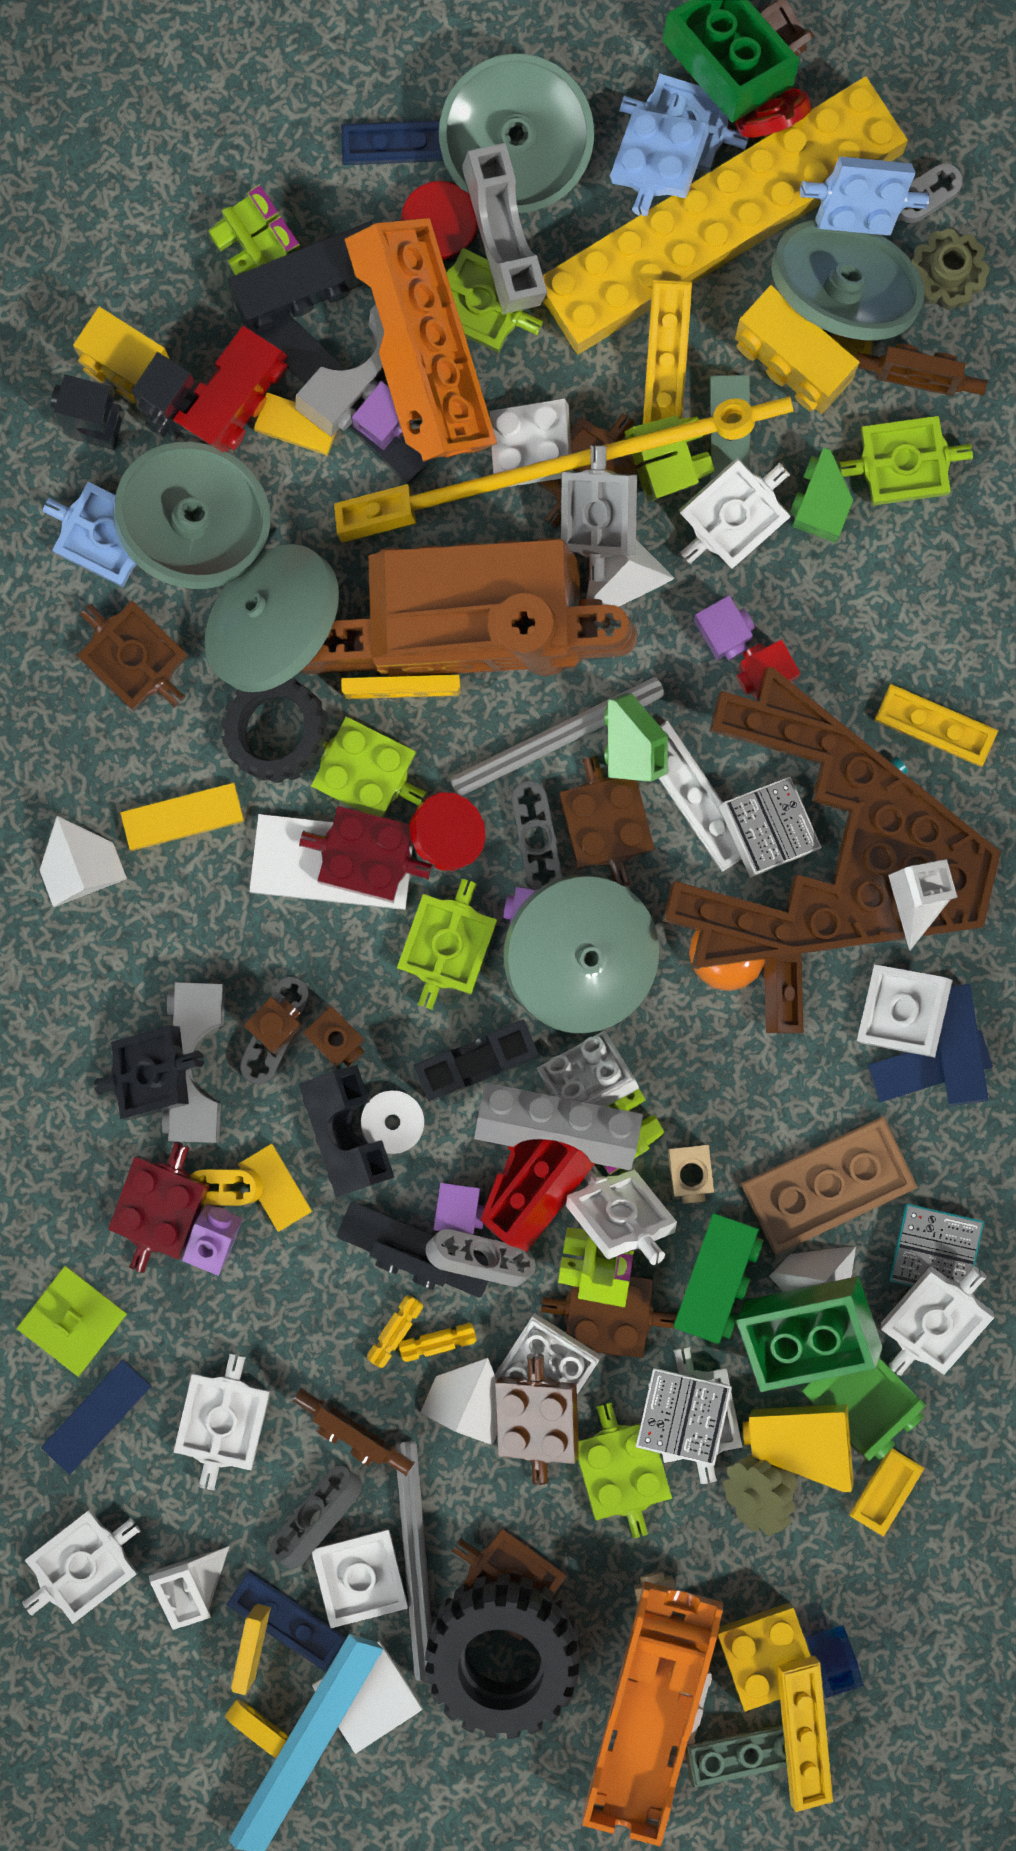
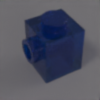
(837, 1661)

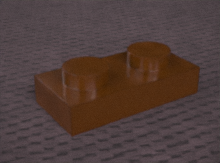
(784, 995)

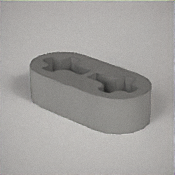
(936, 199)

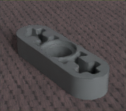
(521, 811)
(271, 1061)
(291, 1533)

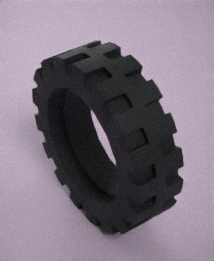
(304, 754)

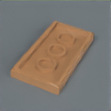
(829, 1185)

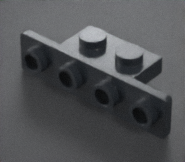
(403, 1248)

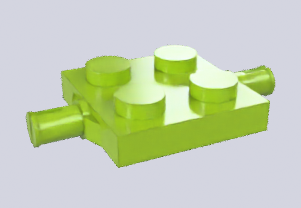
(479, 303)
(905, 460)
(366, 769)
(447, 944)
(619, 1474)

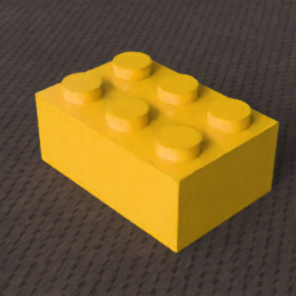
(795, 351)

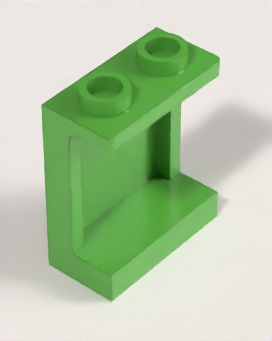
(876, 1406)

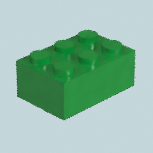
(731, 53)
(718, 1279)
(809, 1334)

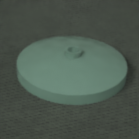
(526, 94)
(848, 281)
(191, 515)
(272, 619)
(549, 946)

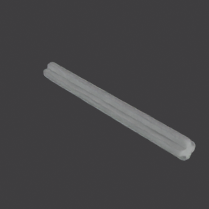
(547, 741)
(415, 1558)

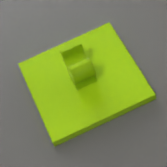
(71, 1321)

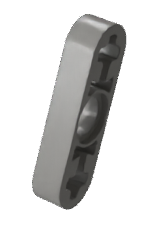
(464, 1262)

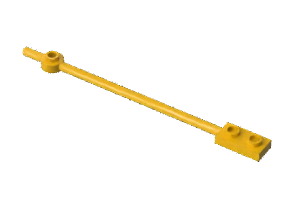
(397, 505)

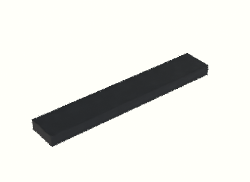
(305, 359)

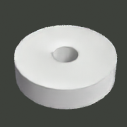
(397, 1104)

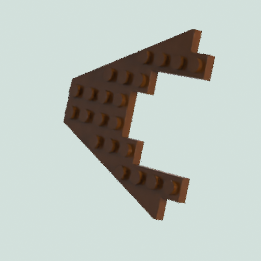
(887, 829)

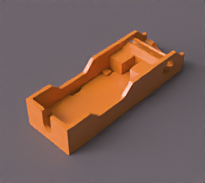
(422, 339)
(651, 1714)

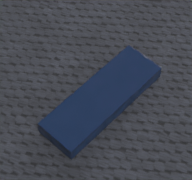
(391, 142)
(961, 1050)
(912, 1072)
(96, 1416)
(289, 1621)

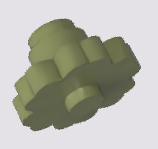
(951, 268)
(761, 1494)

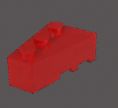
(234, 391)
(533, 1189)

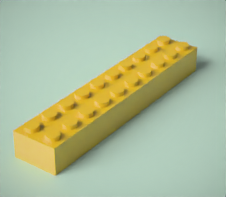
(718, 218)

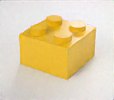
(115, 352)
(756, 1649)

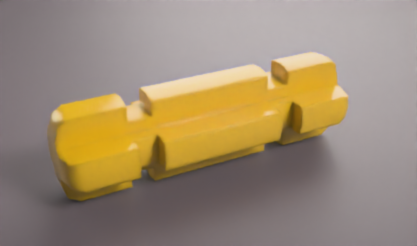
(394, 1331)
(437, 1342)

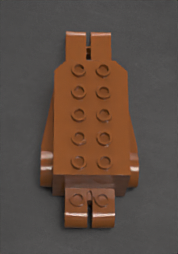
(475, 614)

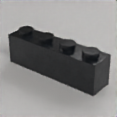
(296, 282)

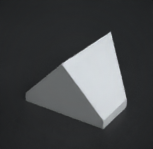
(628, 578)
(78, 863)
(921, 896)
(814, 1268)
(465, 1401)
(188, 1587)

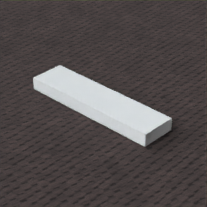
(698, 802)

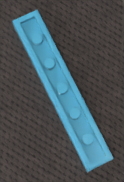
(306, 1744)

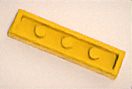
(667, 349)
(805, 1733)

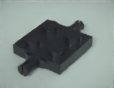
(149, 1072)

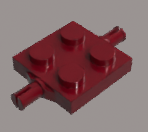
(365, 854)
(158, 1207)

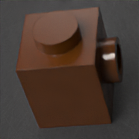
(274, 1024)
(336, 1038)

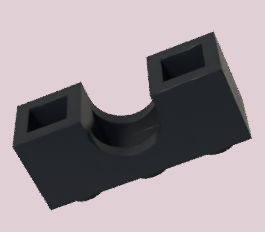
(162, 393)
(88, 411)
(476, 1061)
(330, 1107)

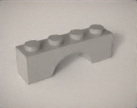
(493, 198)
(334, 395)
(197, 1011)
(518, 1115)

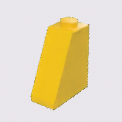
(804, 1441)

